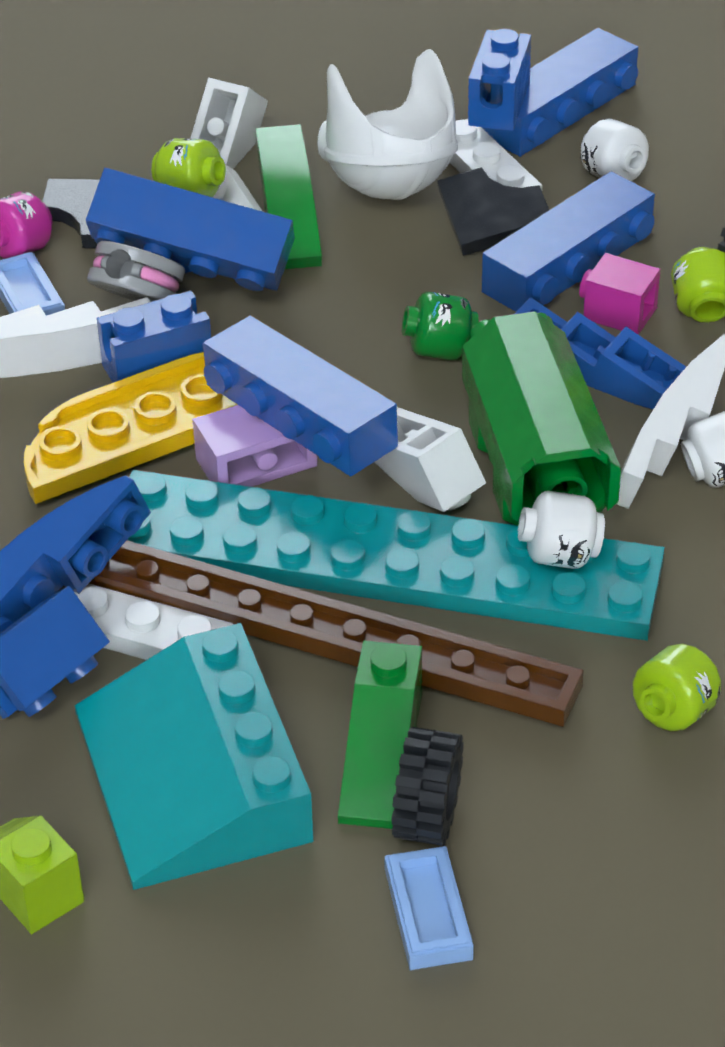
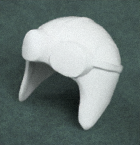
(396, 149)

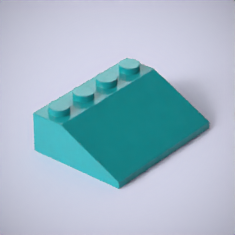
(195, 760)

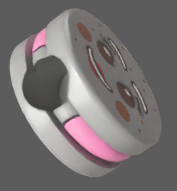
(134, 272)

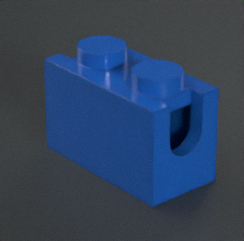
(503, 71)
(151, 335)
(43, 649)

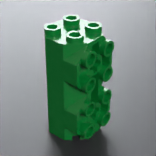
(535, 415)

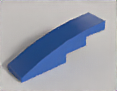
(616, 365)

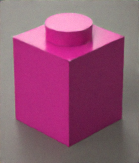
(620, 293)

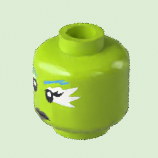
(189, 165)
(700, 284)
(680, 684)

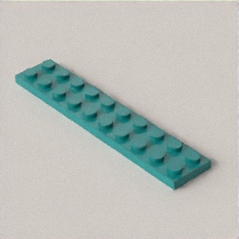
(397, 555)

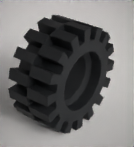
(427, 786)

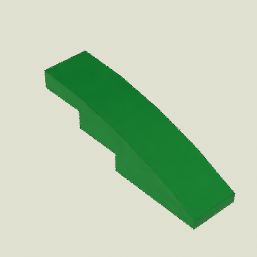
(289, 189)

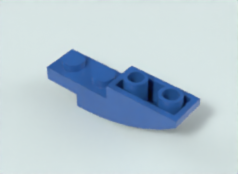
(68, 546)

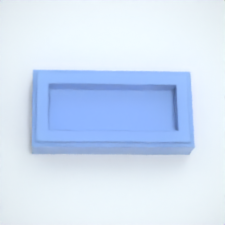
(27, 285)
(428, 908)

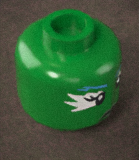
(439, 325)

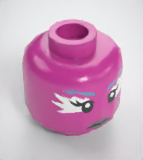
(23, 224)

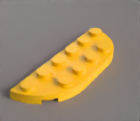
(119, 427)

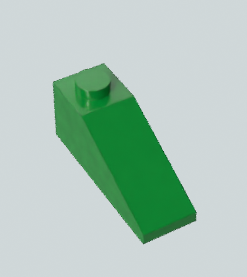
(382, 713)

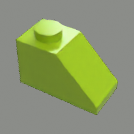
(37, 872)

